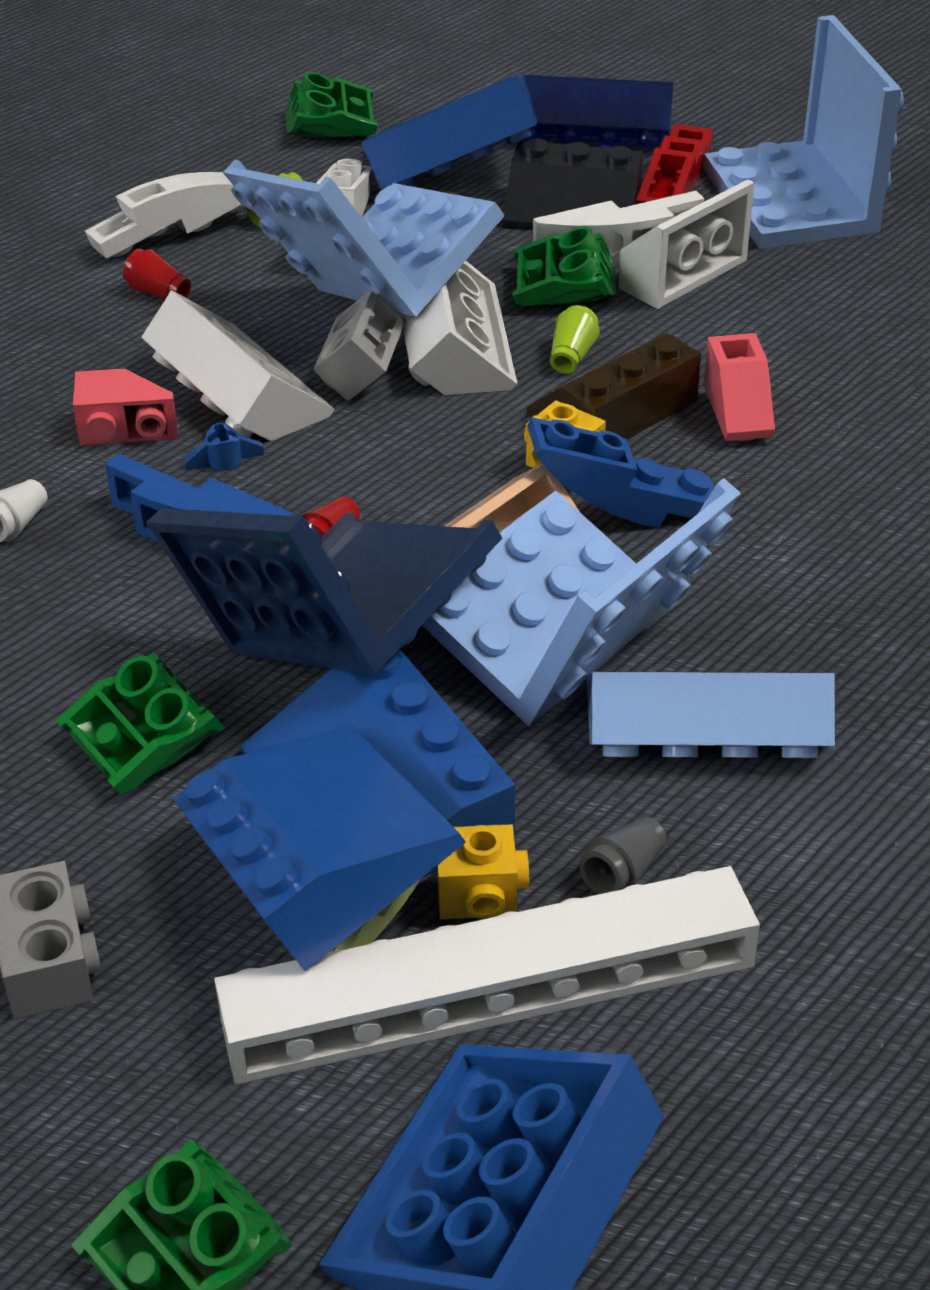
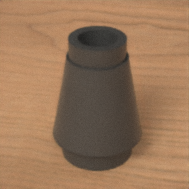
(621, 855)

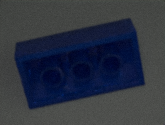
(601, 109)

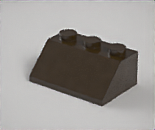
(635, 387)

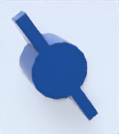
(223, 449)

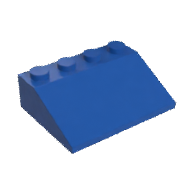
(452, 131)
(410, 730)
(317, 835)
(501, 1174)

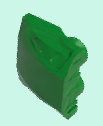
(329, 108)
(565, 269)
(138, 722)
(182, 1229)

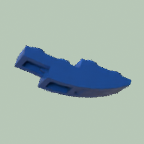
(607, 475)
(146, 491)

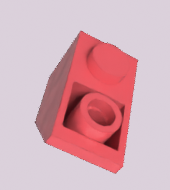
(739, 387)
(121, 408)

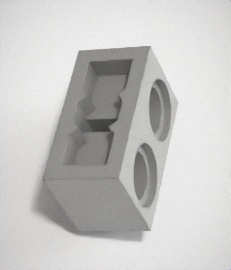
(359, 345)
(41, 944)

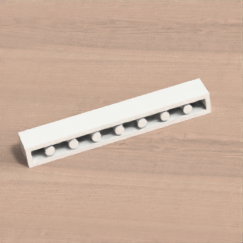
(485, 973)

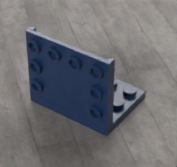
(315, 598)

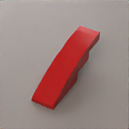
(676, 163)

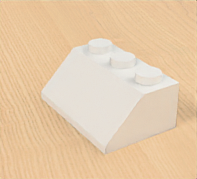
(689, 248)

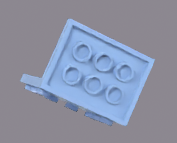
(840, 170)
(398, 249)
(566, 599)

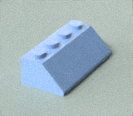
(711, 710)

